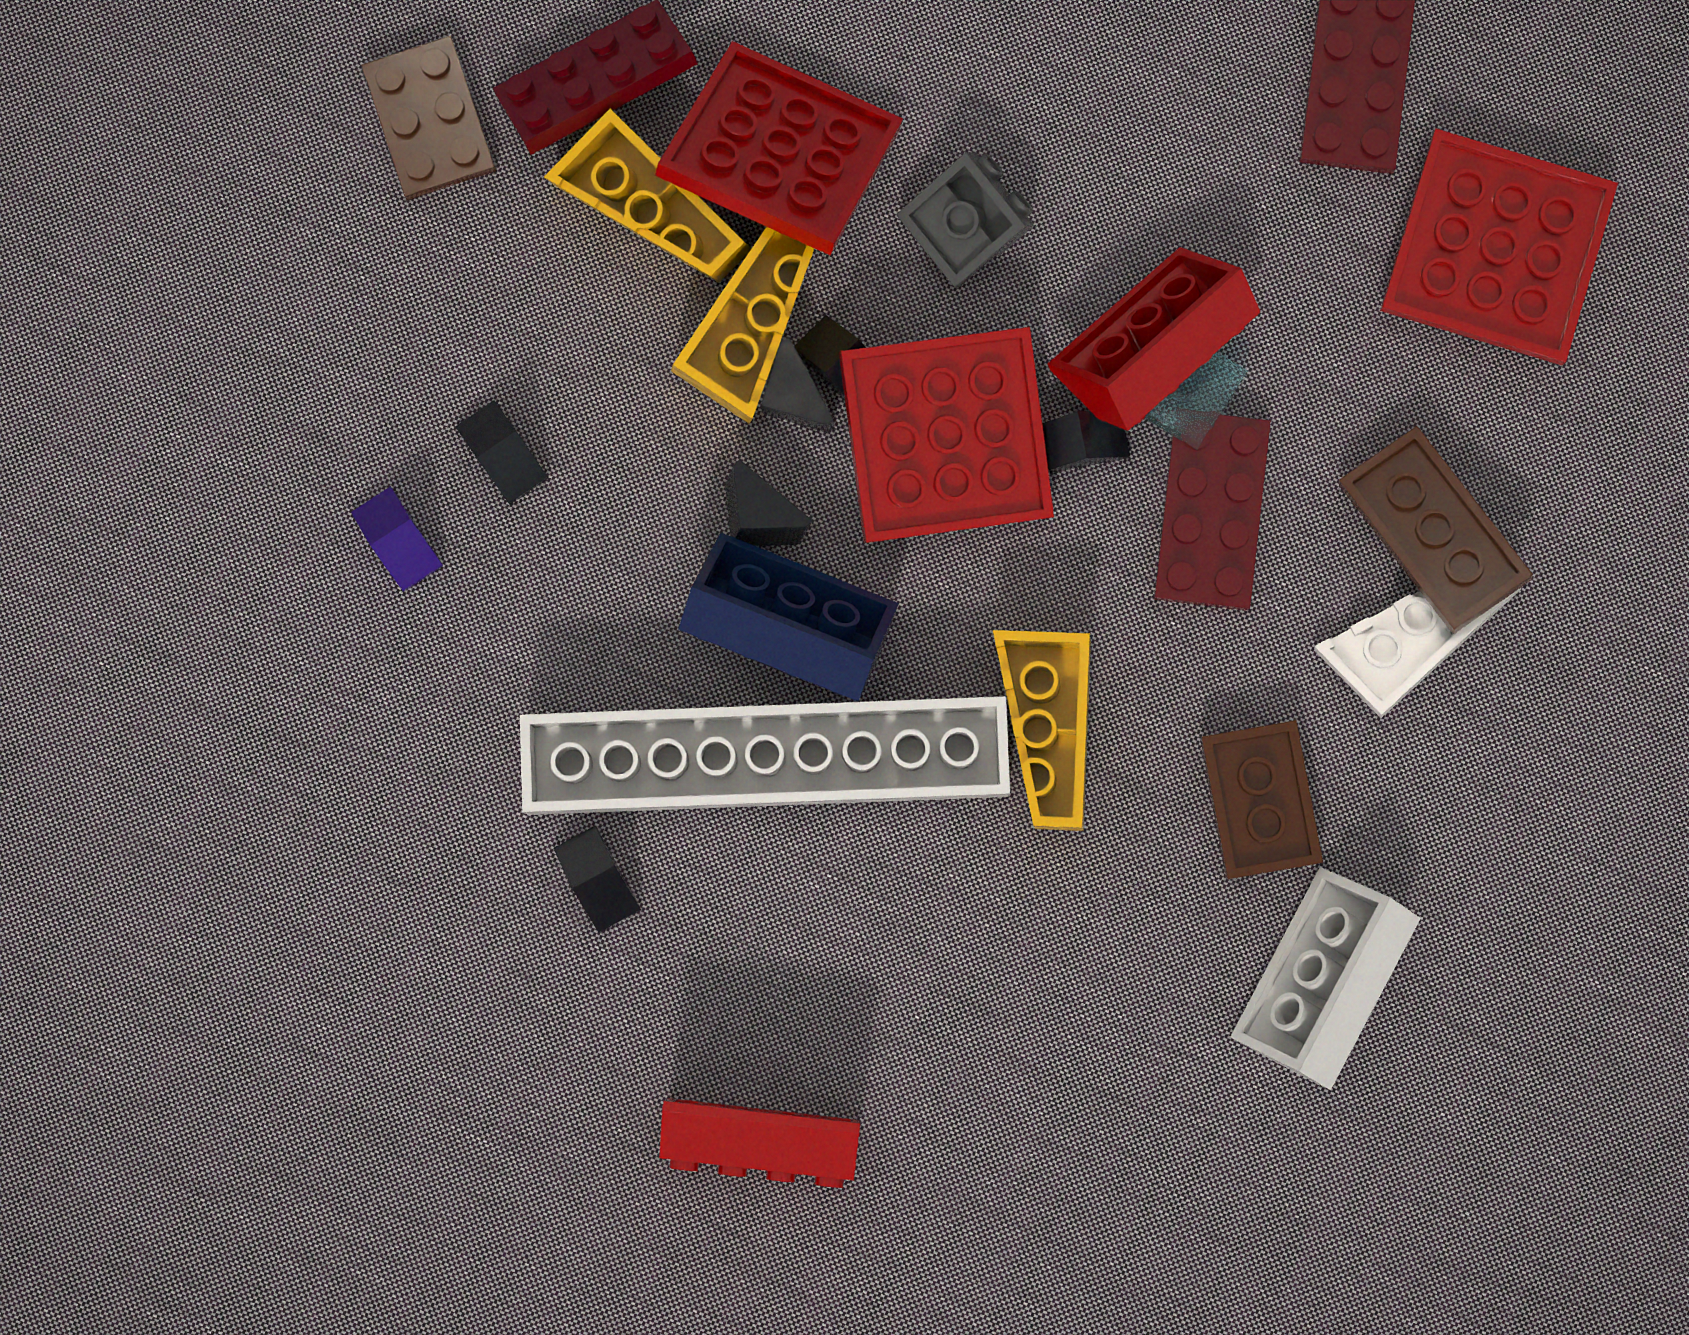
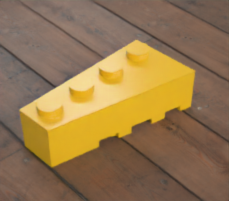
(617, 177)
(743, 329)
(1048, 706)

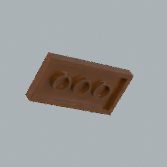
(1435, 529)

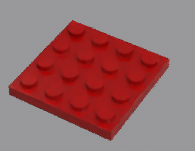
(779, 147)
(1499, 247)
(946, 434)

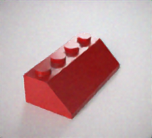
(1156, 337)
(759, 1140)

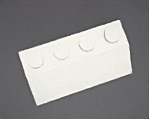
(1325, 977)

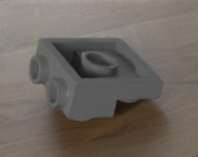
(966, 217)

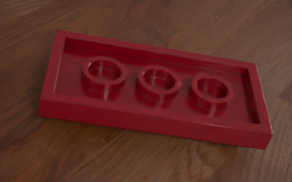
(594, 76)
(1357, 84)
(1213, 516)

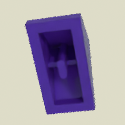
(396, 539)

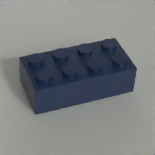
(788, 616)

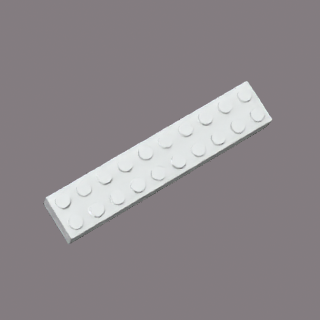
(764, 755)

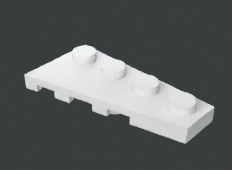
(1395, 650)

